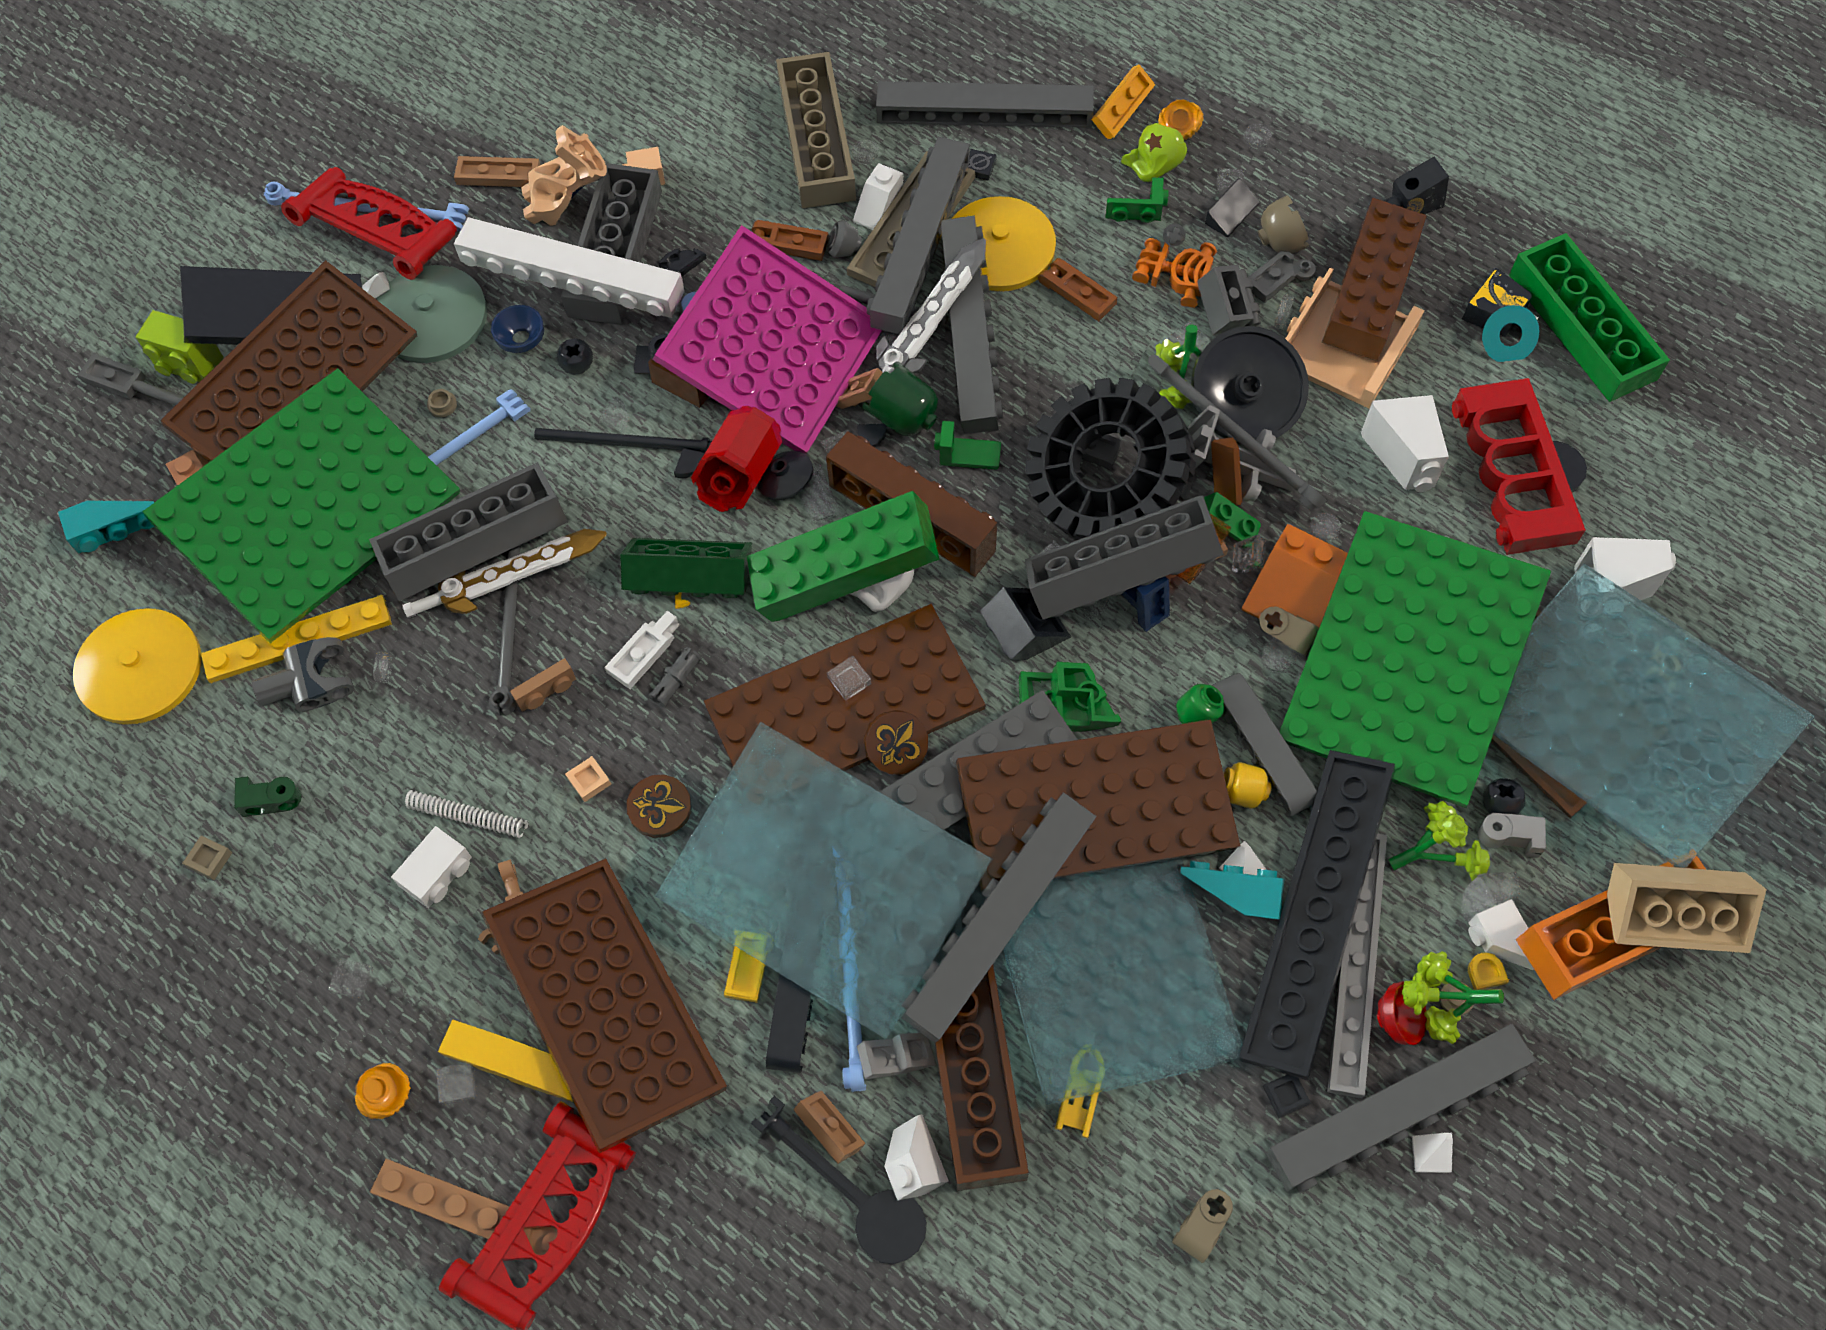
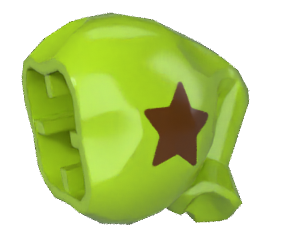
(1157, 153)

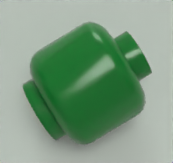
(1200, 704)

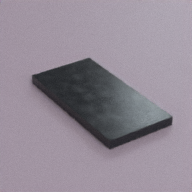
(232, 302)

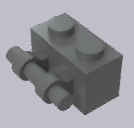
(1228, 299)

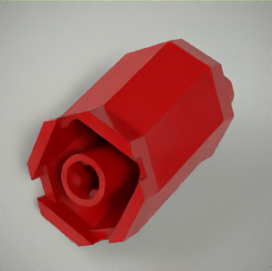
(737, 458)

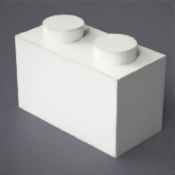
(432, 867)

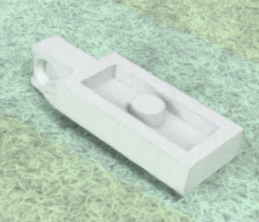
(642, 650)

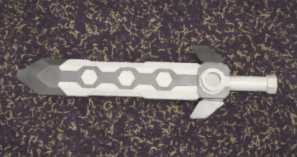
(932, 311)

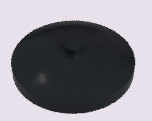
(1253, 380)

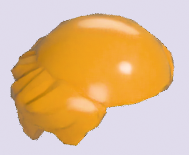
(1183, 117)
(382, 1091)

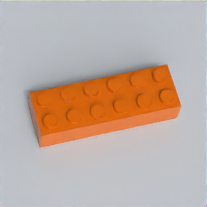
(1579, 945)

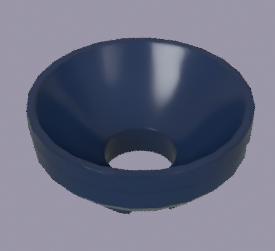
(517, 319)

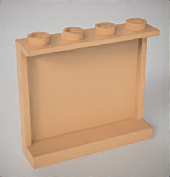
(1338, 369)

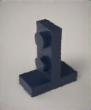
(1150, 602)

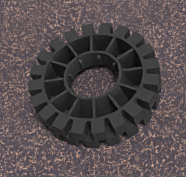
(1109, 408)

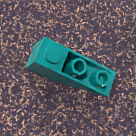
(102, 521)
(1249, 894)

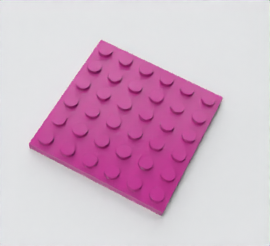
(770, 338)

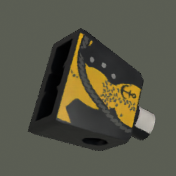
(1494, 294)

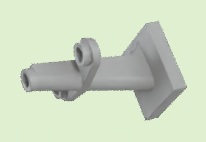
(1251, 467)

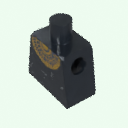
(1421, 188)

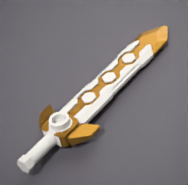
(461, 588)

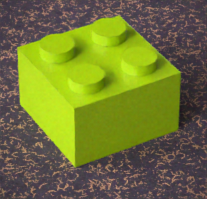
(164, 344)

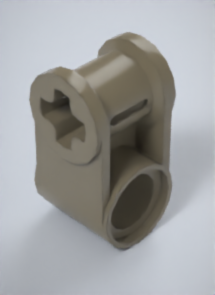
(1294, 631)
(1200, 1229)

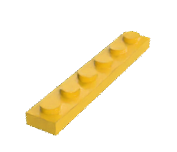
(258, 652)

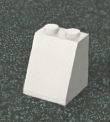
(1407, 440)
(1630, 563)

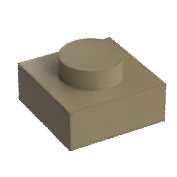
(207, 857)

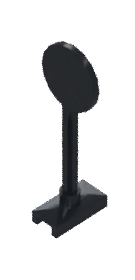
(884, 1227)

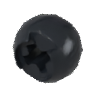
(574, 356)
(1504, 797)

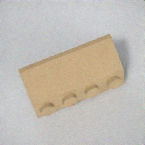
(1684, 907)

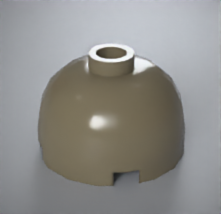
(1283, 227)

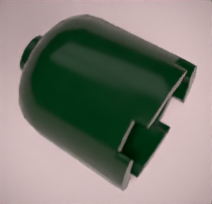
(903, 401)

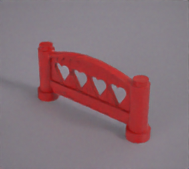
(409, 251)
(486, 1281)

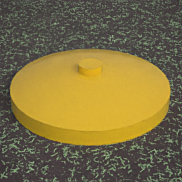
(1017, 240)
(137, 666)

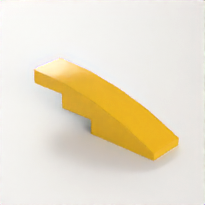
(504, 1058)

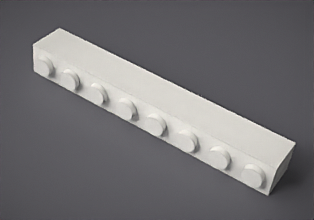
(570, 267)

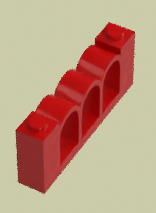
(1519, 529)

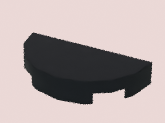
(682, 261)
(1572, 464)

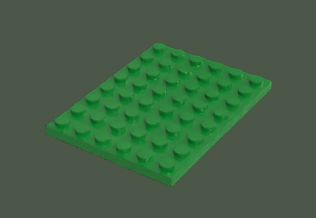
(297, 500)
(1416, 656)

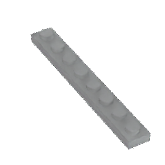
(1356, 986)

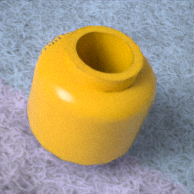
(1247, 785)

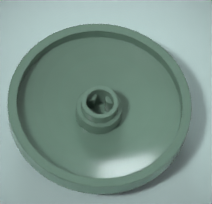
(443, 309)

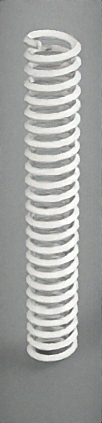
(505, 820)

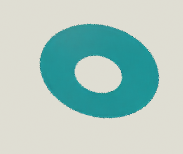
(1493, 326)

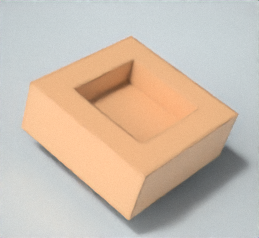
(588, 779)

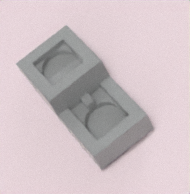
(896, 1055)

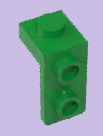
(1139, 209)
(966, 452)
(1242, 523)

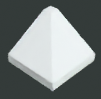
(377, 285)
(1246, 858)
(1432, 1153)

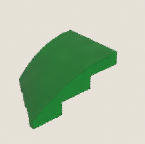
(1074, 695)

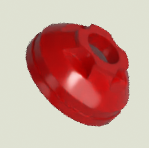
(1400, 1019)

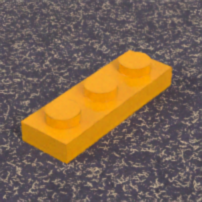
(1123, 102)

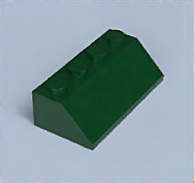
(685, 567)

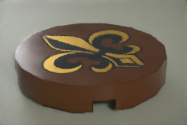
(896, 742)
(659, 806)

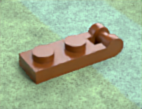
(793, 239)
(1078, 289)

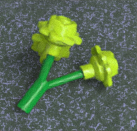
(1177, 358)
(1449, 827)
(1431, 973)

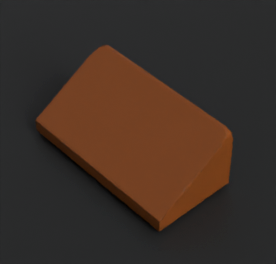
(1227, 469)

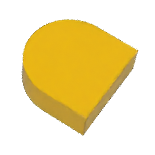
(1486, 971)

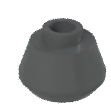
(843, 240)

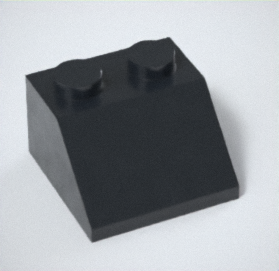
(1019, 626)

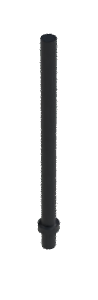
(622, 439)

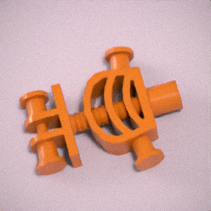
(1155, 262)

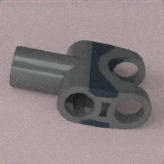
(303, 677)

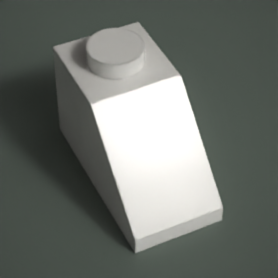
(877, 195)
(1497, 930)
(913, 1160)

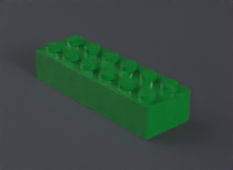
(1589, 317)
(842, 557)

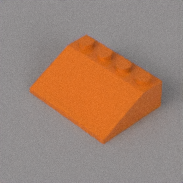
(1296, 578)

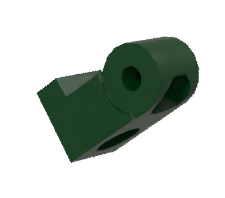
(266, 797)

